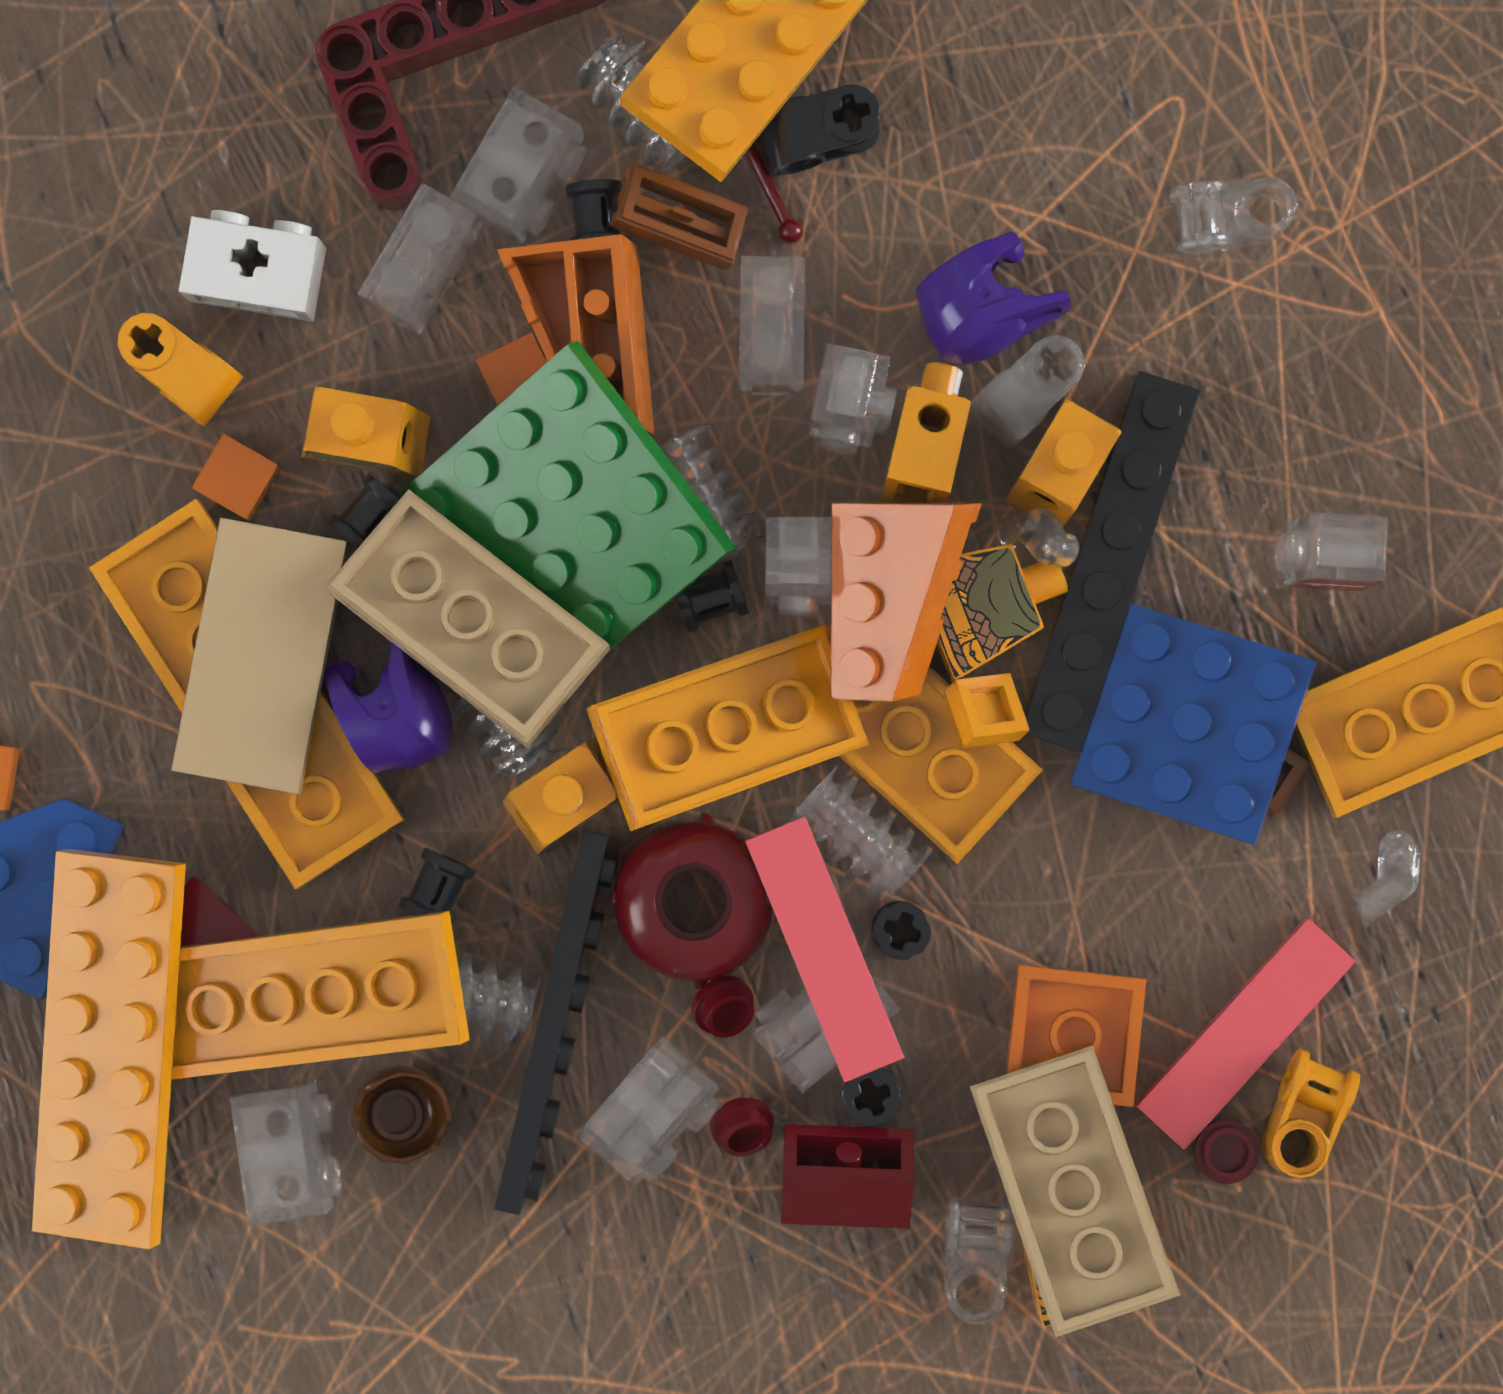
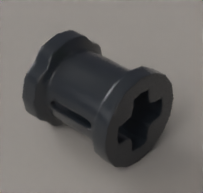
(594, 206)
(364, 512)
(712, 597)
(434, 868)
(908, 947)
(862, 1112)

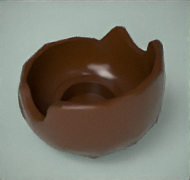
(400, 1114)

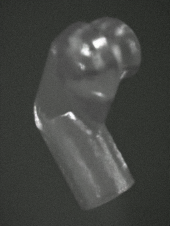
(1041, 535)
(1396, 876)

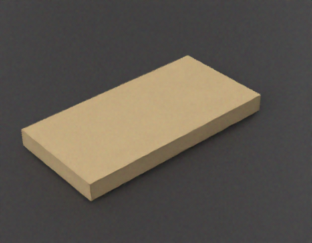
(468, 618)
(259, 656)
(1074, 1191)

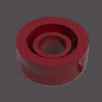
(642, 912)

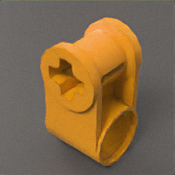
(183, 372)
(1310, 1111)

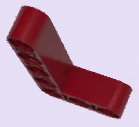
(385, 62)

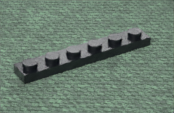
(1110, 561)
(551, 1048)

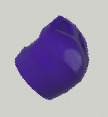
(975, 316)
(399, 722)

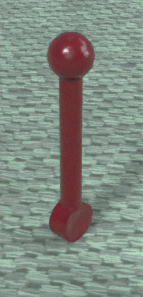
(789, 230)

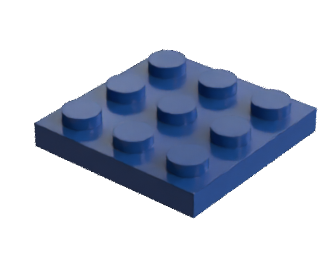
(1193, 724)

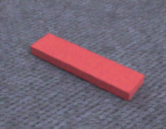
(824, 949)
(1245, 1033)

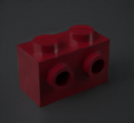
(847, 1176)

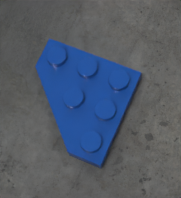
(27, 882)

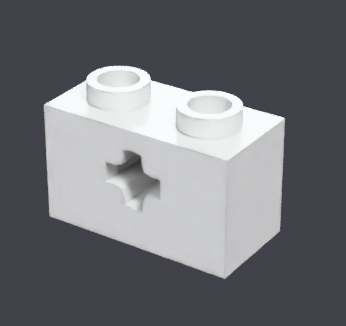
(282, 289)

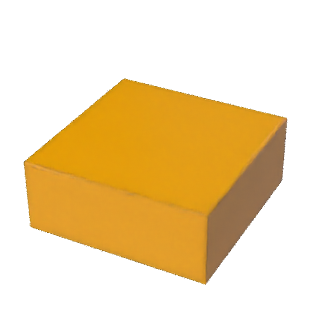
(987, 710)

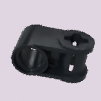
(812, 130)

